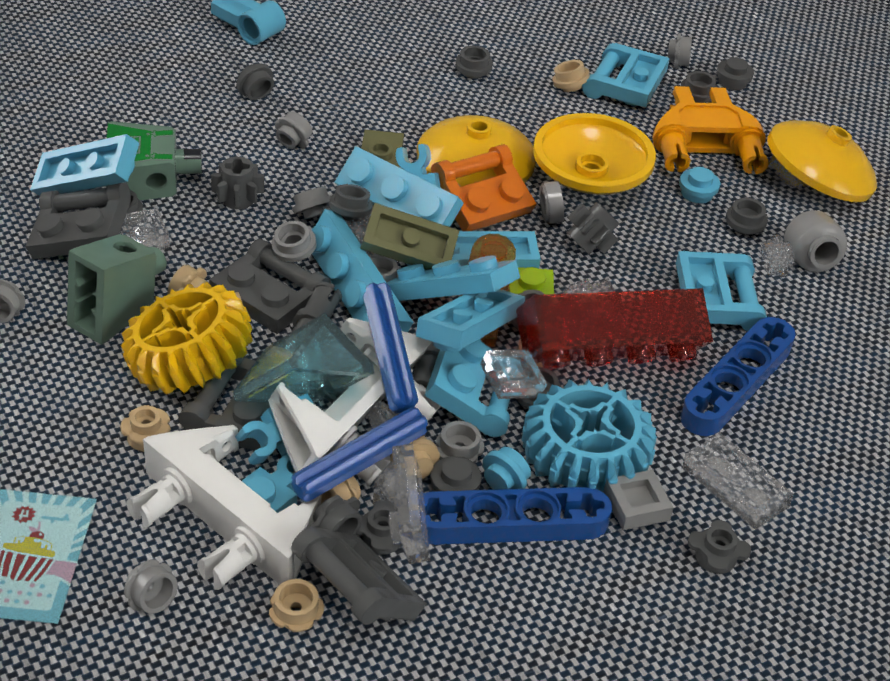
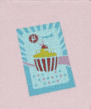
(39, 552)

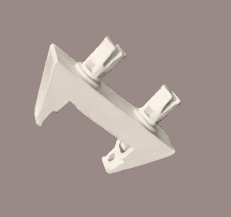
(315, 433)
(193, 477)

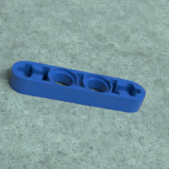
(733, 371)
(512, 523)

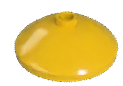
(474, 135)
(594, 153)
(824, 159)

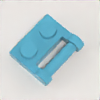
(635, 81)
(710, 272)
(458, 385)

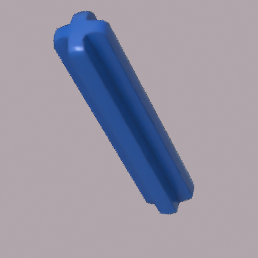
(390, 347)
(358, 454)

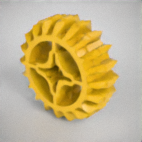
(187, 338)

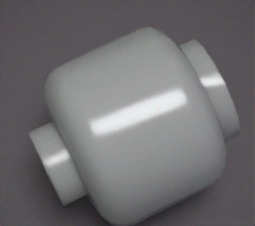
(816, 241)

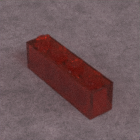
(614, 326)

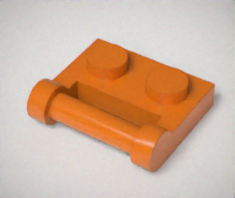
(489, 199)

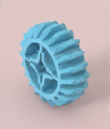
(587, 436)

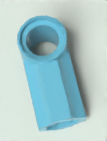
(254, 20)

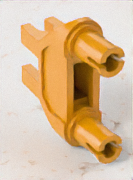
(709, 129)

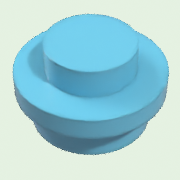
(699, 184)
(506, 469)

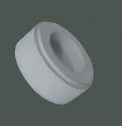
(551, 202)

